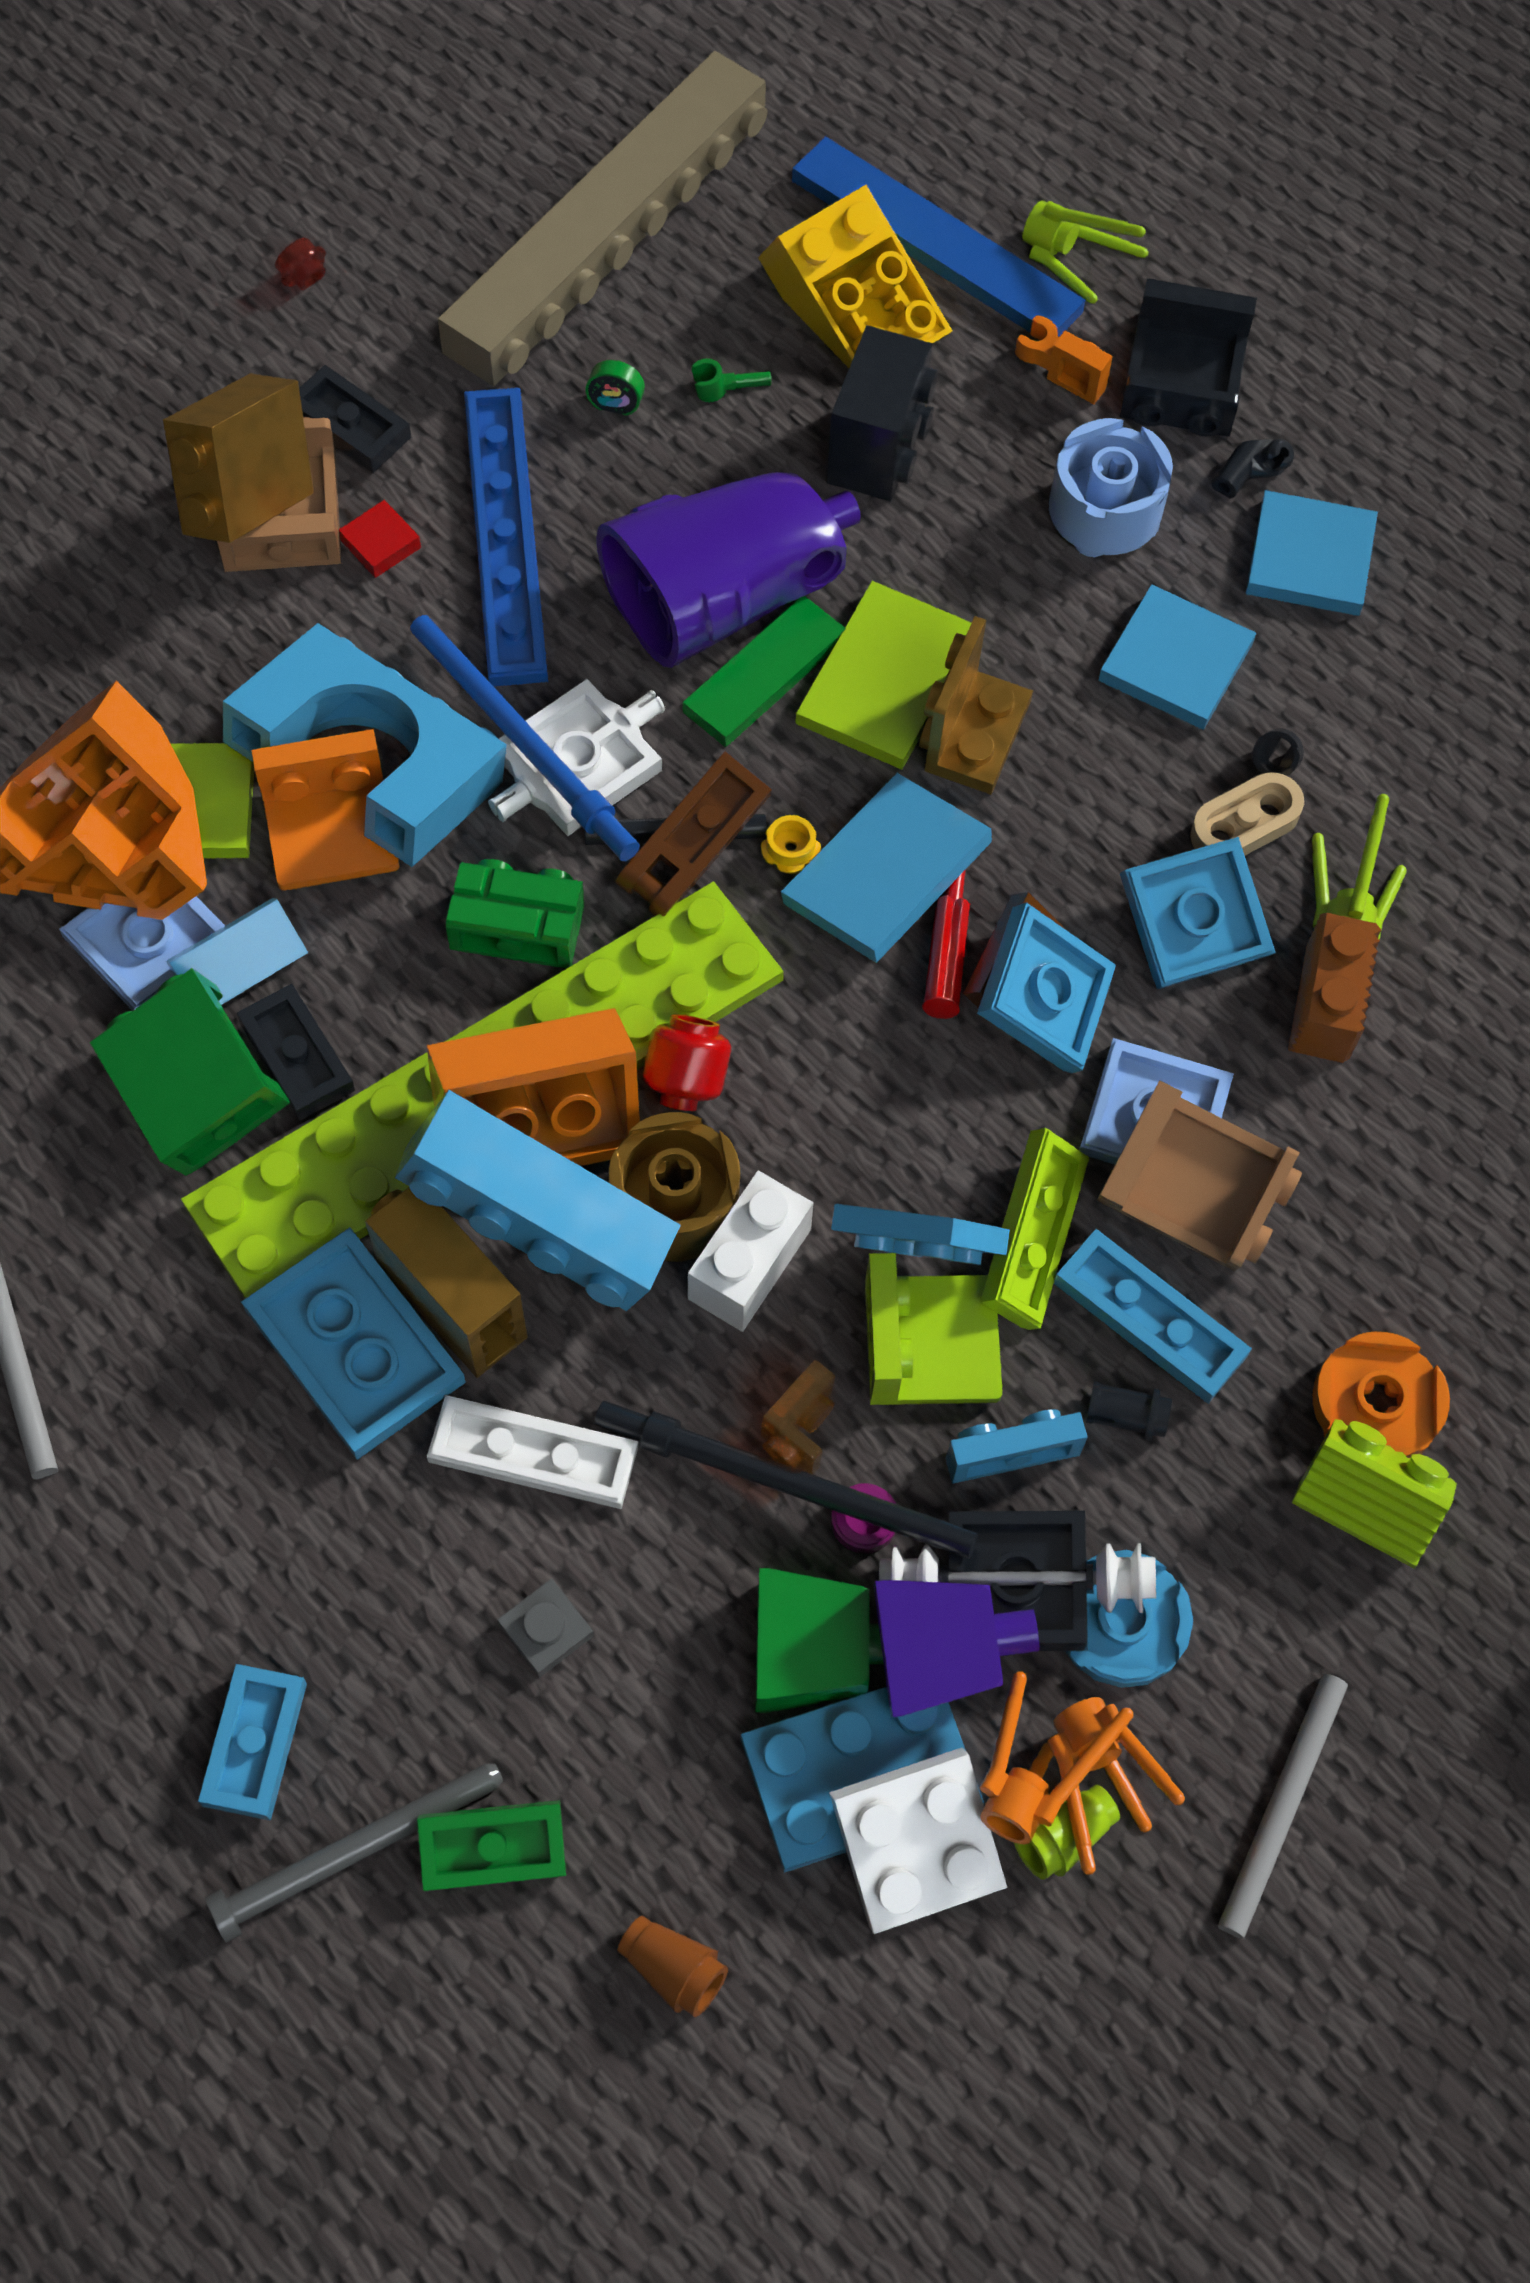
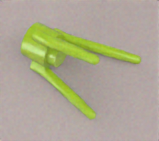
(1055, 230)
(1357, 901)

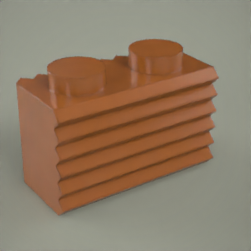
(1334, 987)

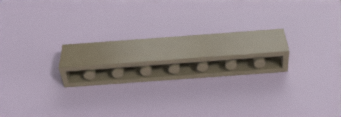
(603, 219)

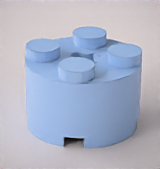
(1110, 487)

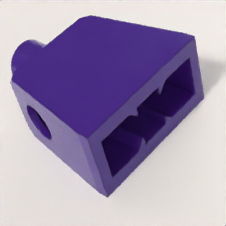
(945, 1641)

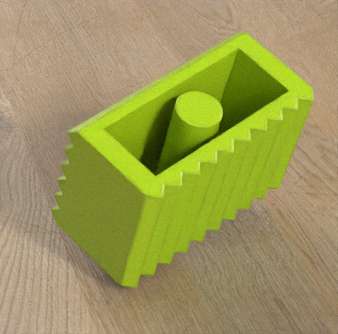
(1376, 1491)

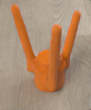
(1076, 1731)
(1020, 1799)

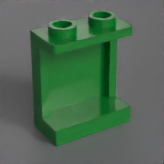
(187, 1073)

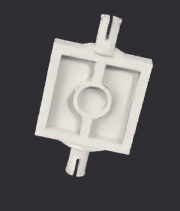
(597, 744)

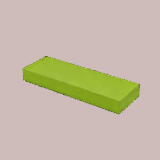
(1038, 1226)

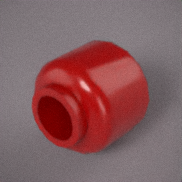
(686, 1061)

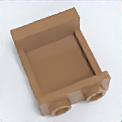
(306, 531)
(1200, 1179)

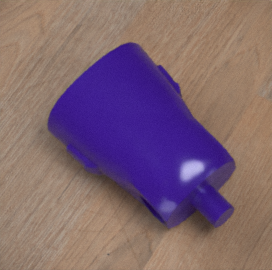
(721, 559)

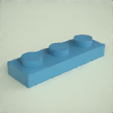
(1152, 1316)

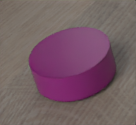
(859, 1535)

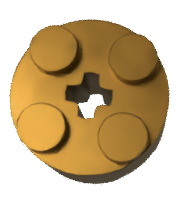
(683, 1153)

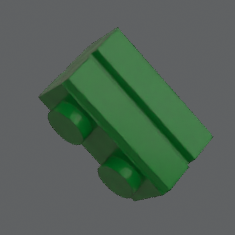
(515, 913)

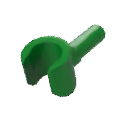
(719, 383)

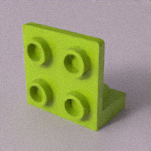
(929, 1338)

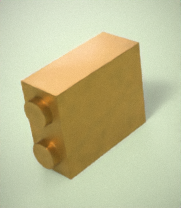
(239, 457)
(447, 1279)

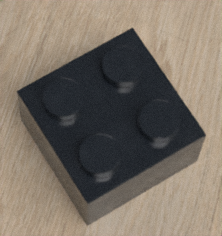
(881, 414)

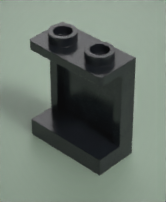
(1188, 358)

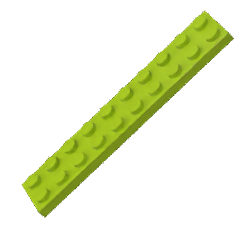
(342, 1163)

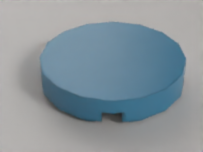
(1124, 1649)

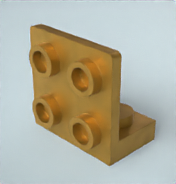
(971, 717)

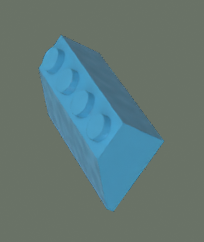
(536, 1202)

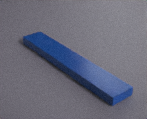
(942, 240)
(505, 538)

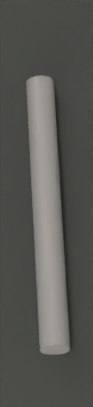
(23, 1391)
(1282, 1806)

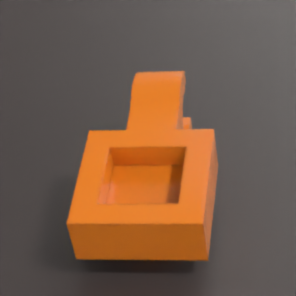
(1069, 360)

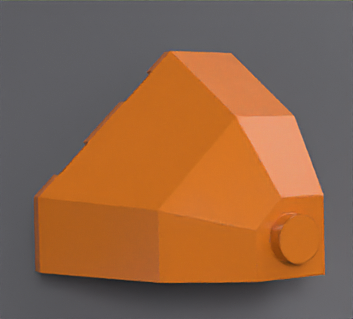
(103, 814)

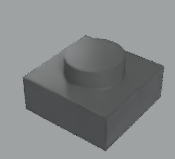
(545, 1628)

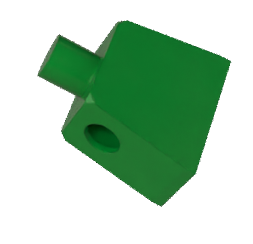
(812, 1641)

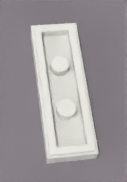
(533, 1451)

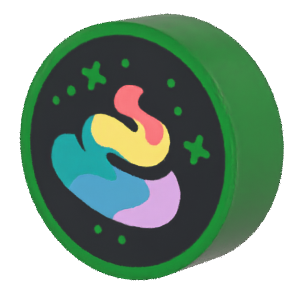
(615, 387)

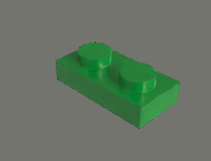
(491, 1845)

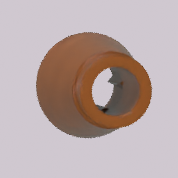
(674, 1965)

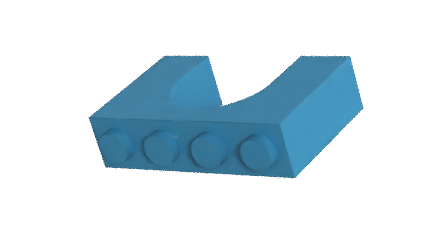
(331, 684)

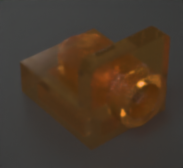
(801, 1406)

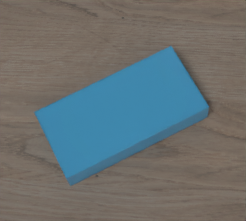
(243, 950)

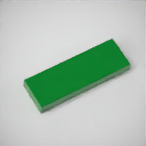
(763, 671)

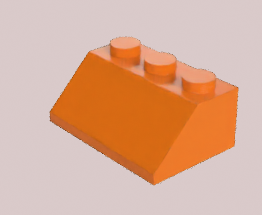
(553, 1080)

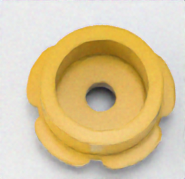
(790, 830)

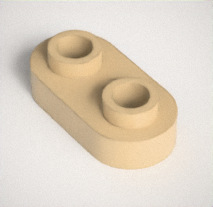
(1241, 816)

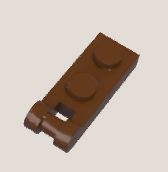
(695, 833)

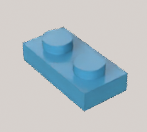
(1039, 1440)
(252, 1742)

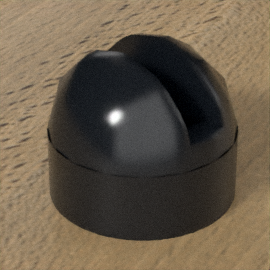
(1267, 746)

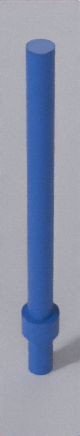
(588, 807)

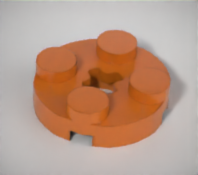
(1404, 1372)

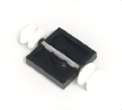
(1038, 1565)

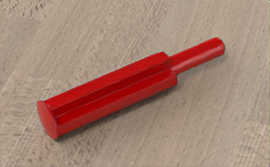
(947, 953)

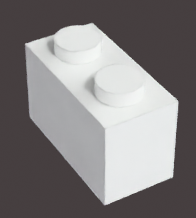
(750, 1250)

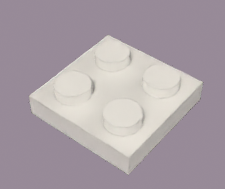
(918, 1840)

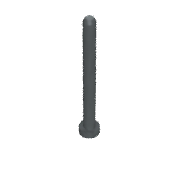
(346, 1851)

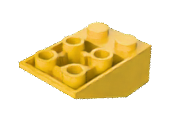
(852, 273)

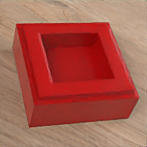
(379, 538)

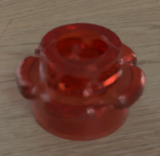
(301, 264)

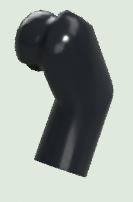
(1252, 461)

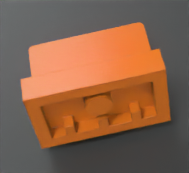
(318, 809)

